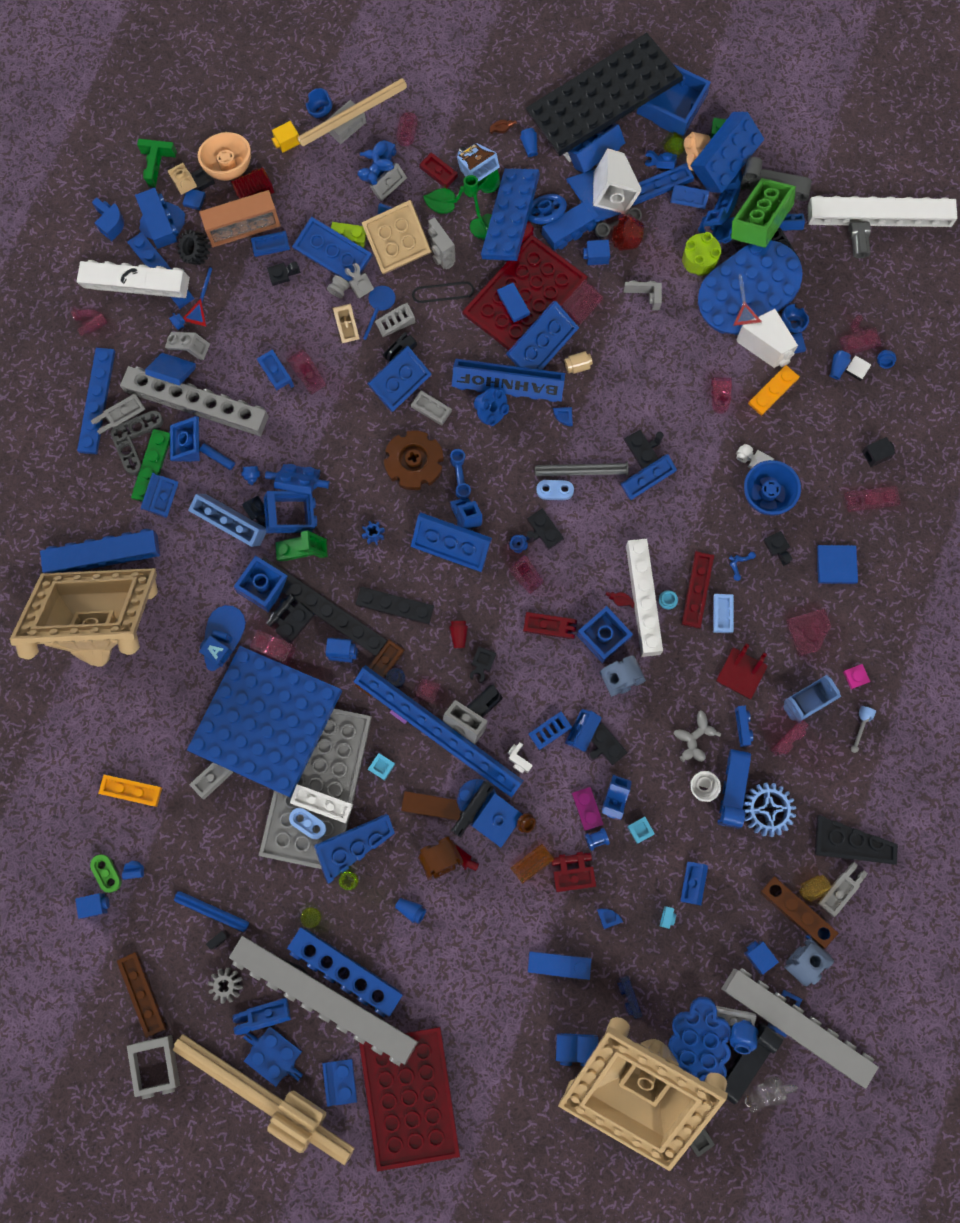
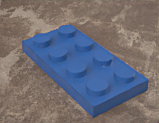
(330, 249)
(543, 338)
(450, 542)

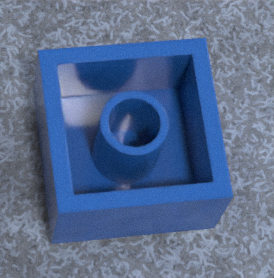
(604, 634)

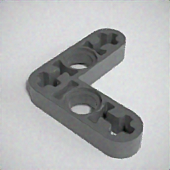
(126, 439)

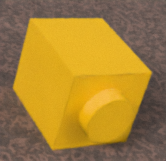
(285, 137)

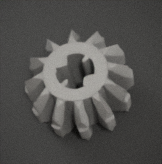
(217, 985)

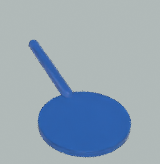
(380, 299)

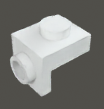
(519, 763)

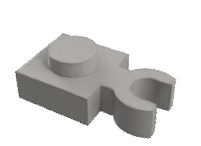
(360, 283)

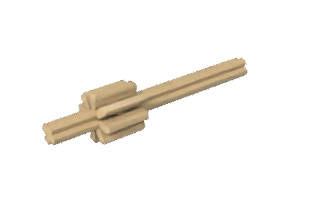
(293, 1120)

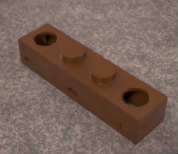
(799, 912)

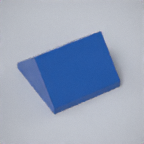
(185, 440)

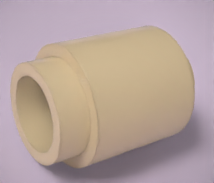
(578, 362)

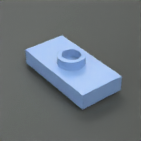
(723, 613)

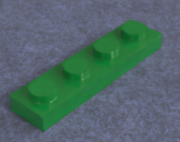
(152, 462)

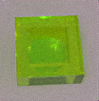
(675, 145)

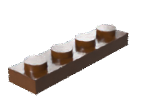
(141, 994)

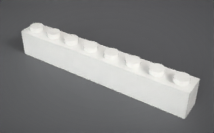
(882, 211)

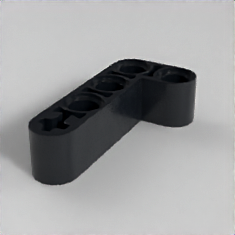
(748, 1065)

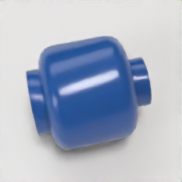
(744, 1037)

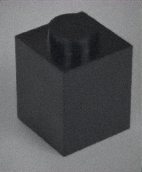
(879, 452)

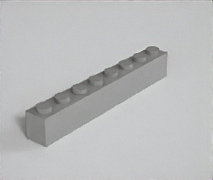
(800, 1028)

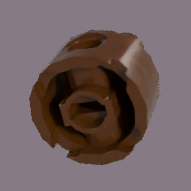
(440, 858)

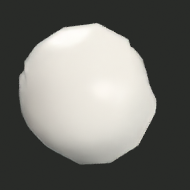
(707, 780)

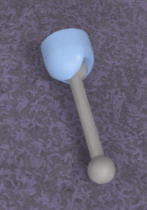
(866, 714)

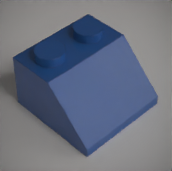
(261, 583)

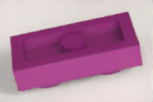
(587, 809)

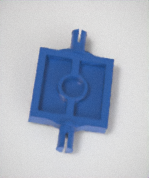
(297, 479)
(273, 1056)

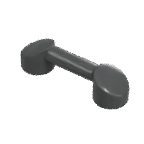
(603, 229)

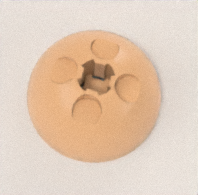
(225, 156)

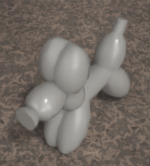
(692, 750)

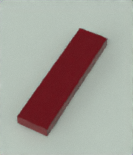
(697, 590)

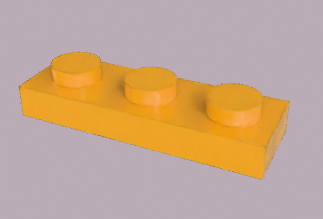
(773, 390)
(130, 790)

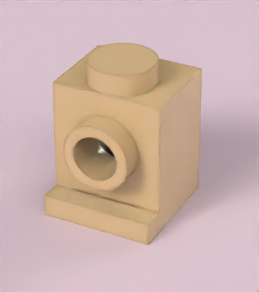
(182, 178)

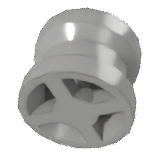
(338, 286)

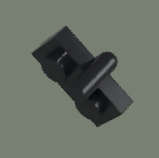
(642, 449)
(544, 529)
(606, 745)

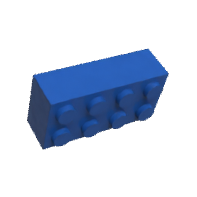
(727, 152)

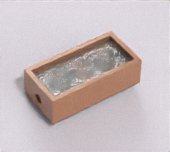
(240, 218)

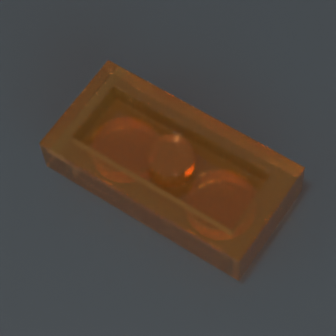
(532, 863)

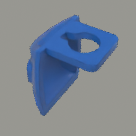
(720, 232)

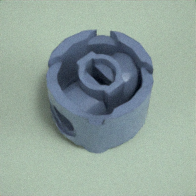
(622, 675)
(808, 962)

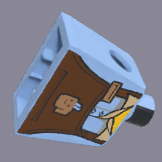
(477, 161)

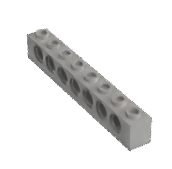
(255, 424)

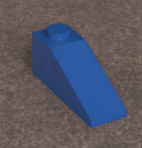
(559, 965)

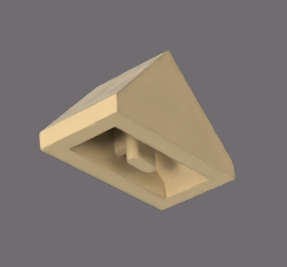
(346, 323)

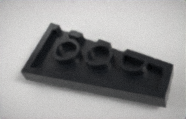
(844, 842)

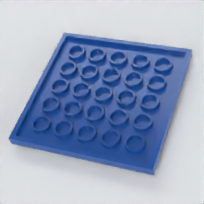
(264, 721)

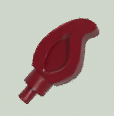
(621, 599)

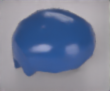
(317, 99)
(792, 313)

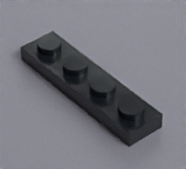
(395, 605)

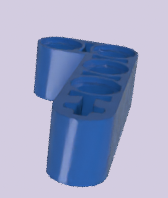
(734, 789)

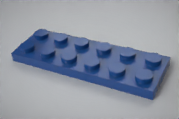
(510, 214)

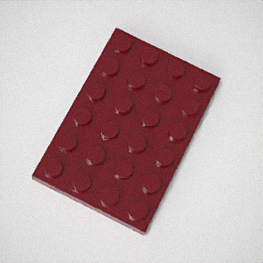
(539, 278)
(410, 1104)

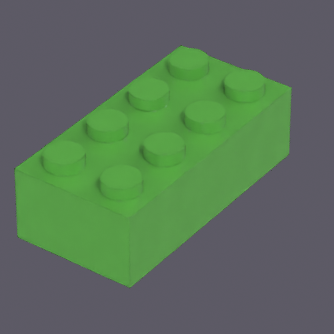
(763, 212)

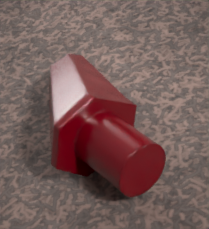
(466, 858)

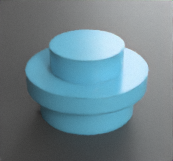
(668, 599)

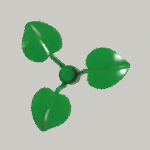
(443, 200)

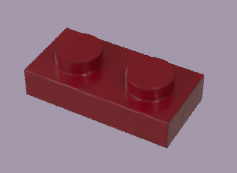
(438, 170)

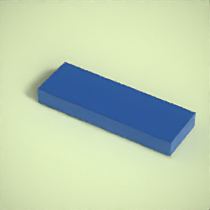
(648, 476)

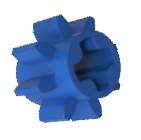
(375, 537)

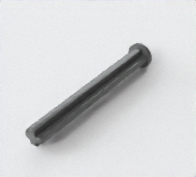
(581, 469)

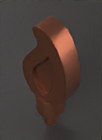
(502, 126)

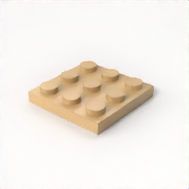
(396, 237)

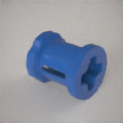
(597, 839)

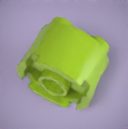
(701, 254)

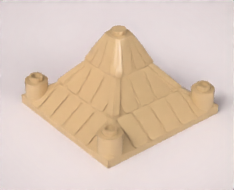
(85, 613)
(643, 1096)

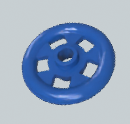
(546, 209)

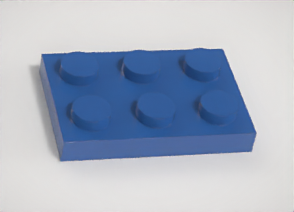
(399, 378)

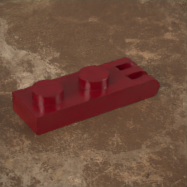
(549, 625)

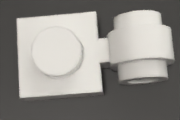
(746, 452)

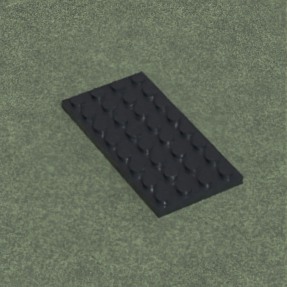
(604, 94)

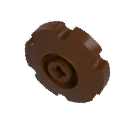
(410, 473)

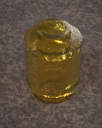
(814, 888)

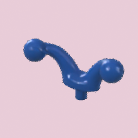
(737, 576)

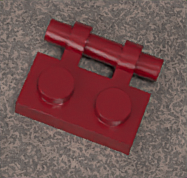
(574, 878)

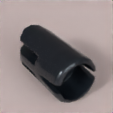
(399, 345)
(485, 701)

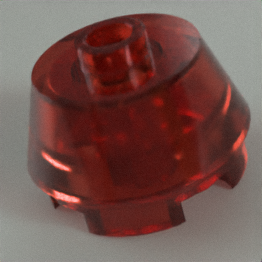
(627, 233)

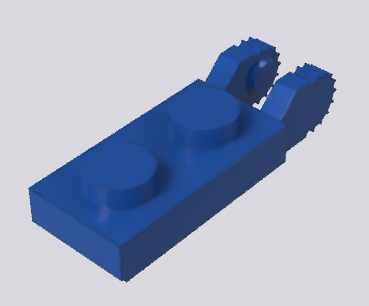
(262, 1016)

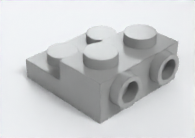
(441, 245)

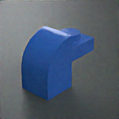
(111, 221)
(466, 513)
(616, 797)

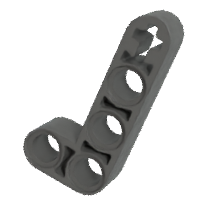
(753, 173)

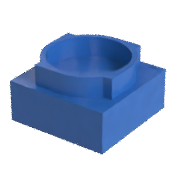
(678, 105)

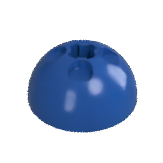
(773, 479)

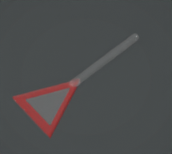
(745, 315)

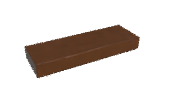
(385, 660)
(430, 806)

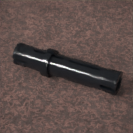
(466, 816)

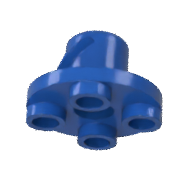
(491, 406)

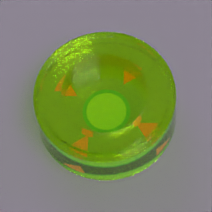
(310, 917)

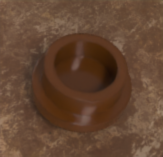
(526, 823)

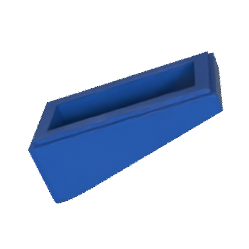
(563, 720)

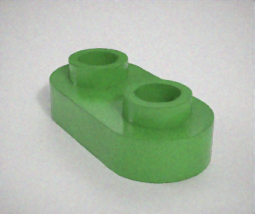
(105, 874)

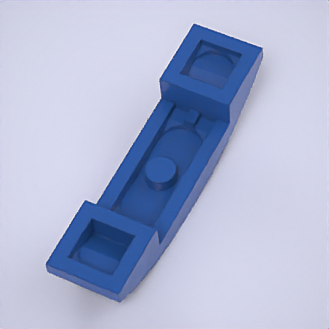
(725, 203)

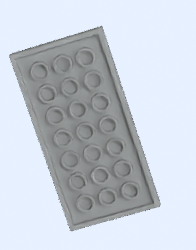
(331, 771)

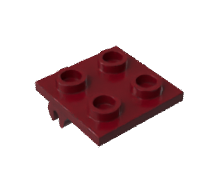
(742, 672)

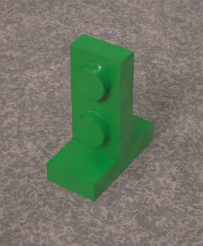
(155, 151)
(303, 546)

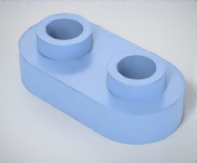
(555, 491)
(308, 823)

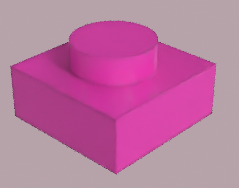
(856, 676)

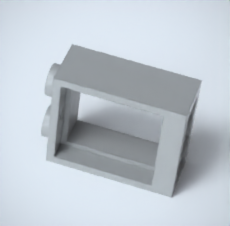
(167, 1042)

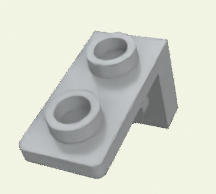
(651, 287)
(189, 342)

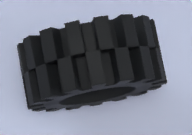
(201, 247)

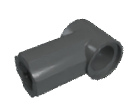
(860, 238)

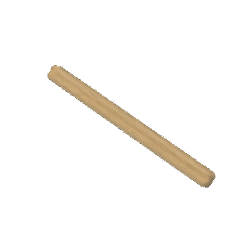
(352, 112)

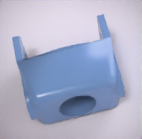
(811, 699)

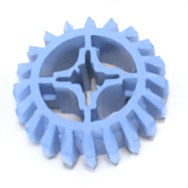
(786, 808)

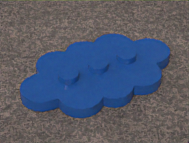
(701, 1039)

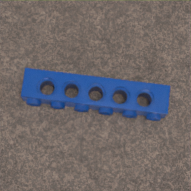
(298, 950)

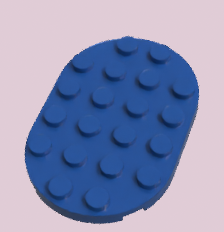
(769, 281)

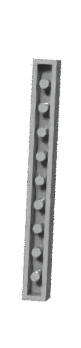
(323, 1000)

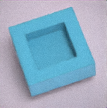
(381, 766)
(640, 830)
(668, 917)

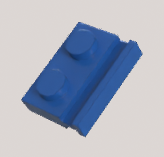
(159, 495)
(339, 1082)

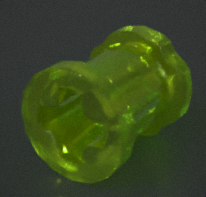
(353, 884)

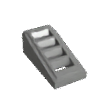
(398, 325)

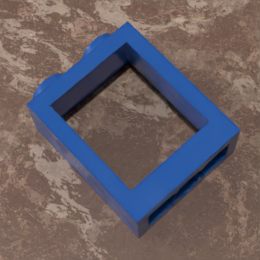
(288, 496)

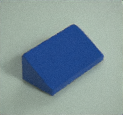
(583, 730)

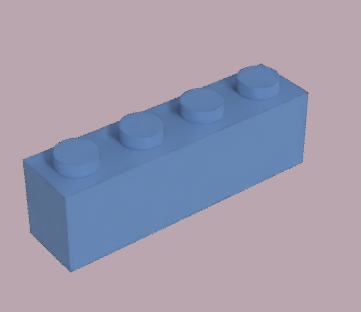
(228, 519)

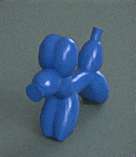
(379, 164)

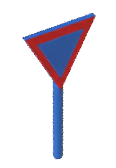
(196, 314)

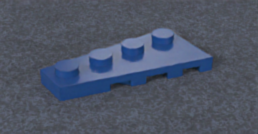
(346, 848)

